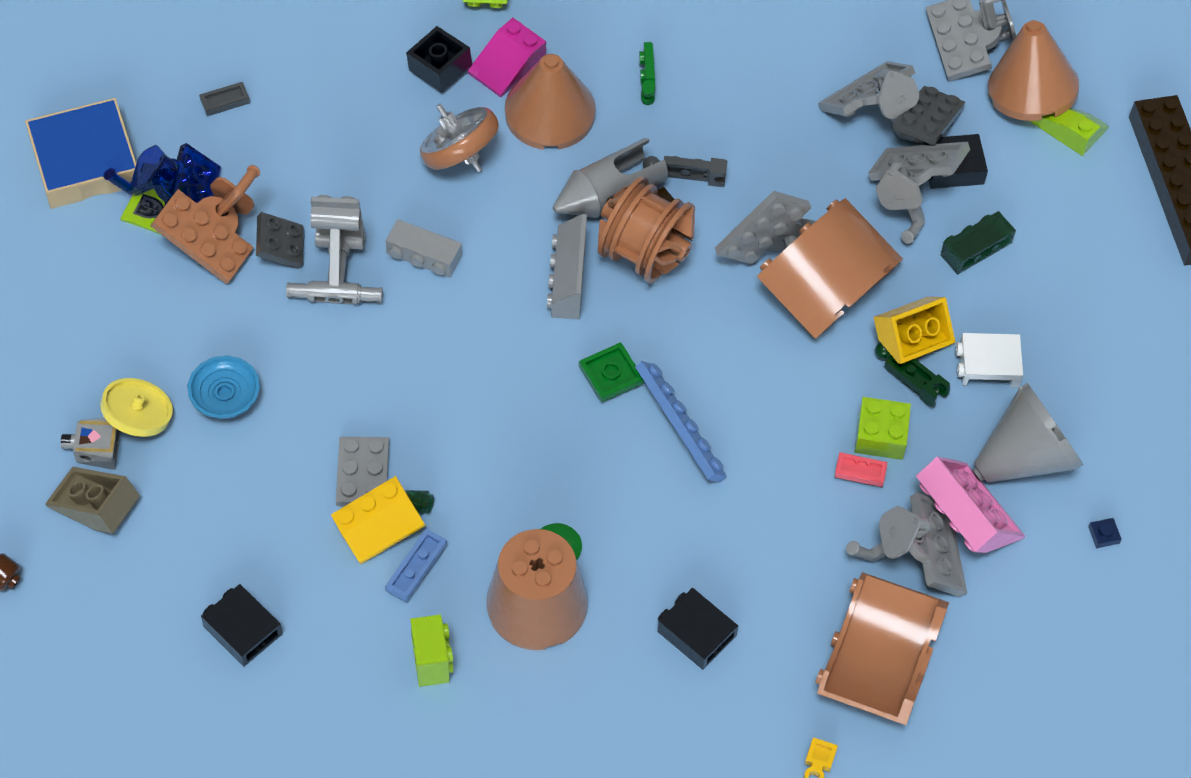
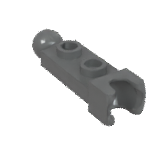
(693, 169)

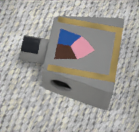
(94, 443)

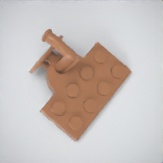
(204, 230)

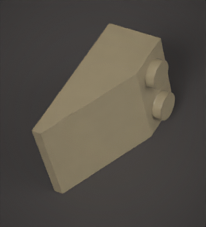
(94, 498)

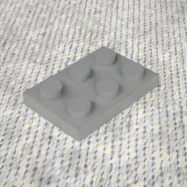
(360, 467)

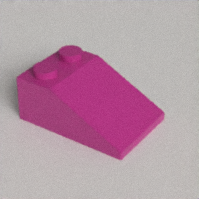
(508, 57)

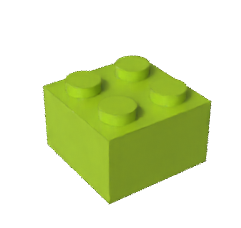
(882, 428)
(431, 650)

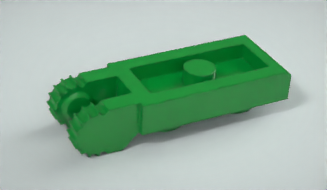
(647, 75)

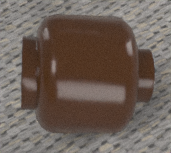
(8, 572)

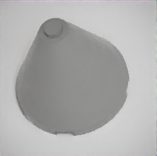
(1025, 443)

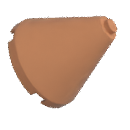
(1033, 77)
(550, 106)

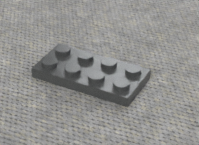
(930, 115)

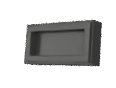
(224, 99)

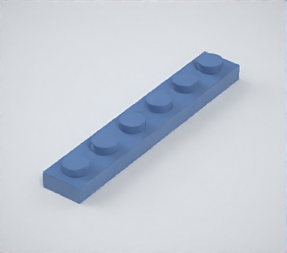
(683, 425)

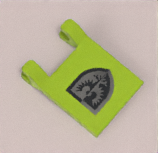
(143, 210)

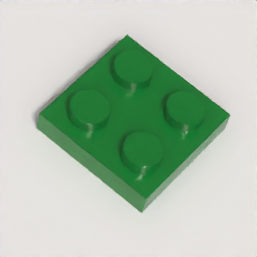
(611, 372)

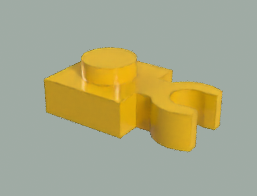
(819, 757)

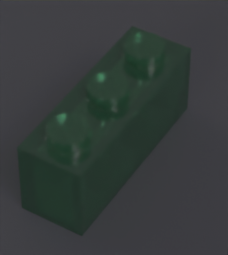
(977, 242)

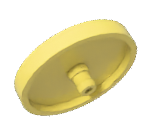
(136, 407)

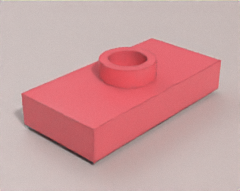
(861, 469)

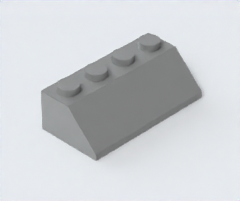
(568, 270)

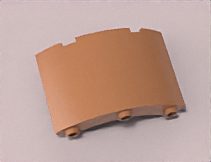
(829, 267)
(882, 648)

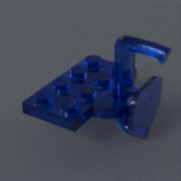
(190, 174)

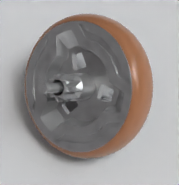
(459, 138)

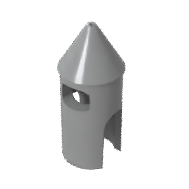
(595, 184)

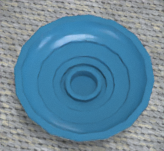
(223, 387)

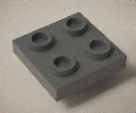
(279, 240)

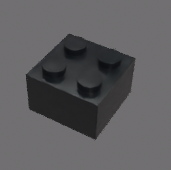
(439, 58)

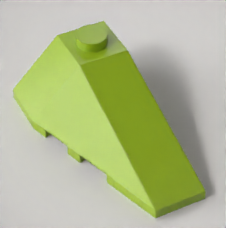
(1073, 128)

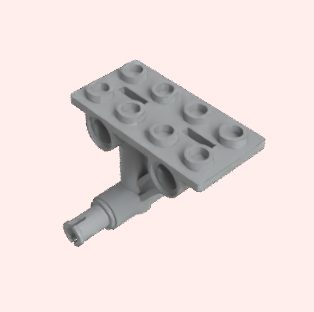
(339, 229)

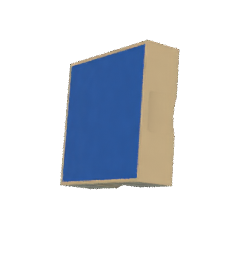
(77, 149)

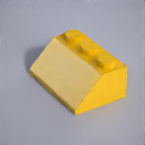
(915, 328)
(378, 520)

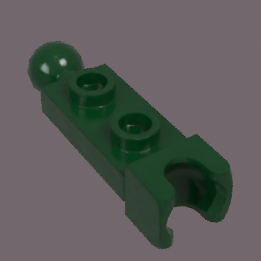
(915, 376)

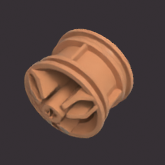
(646, 229)

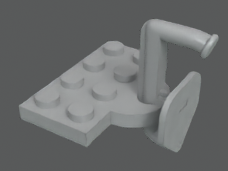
(967, 34)
(885, 85)
(905, 169)
(767, 228)
(928, 539)

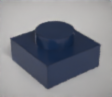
(1104, 533)

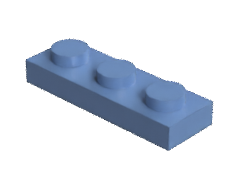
(416, 565)

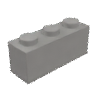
(423, 248)

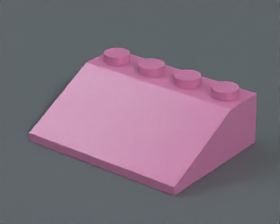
(968, 505)

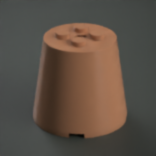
(537, 591)

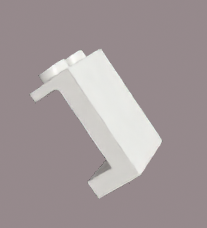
(990, 358)

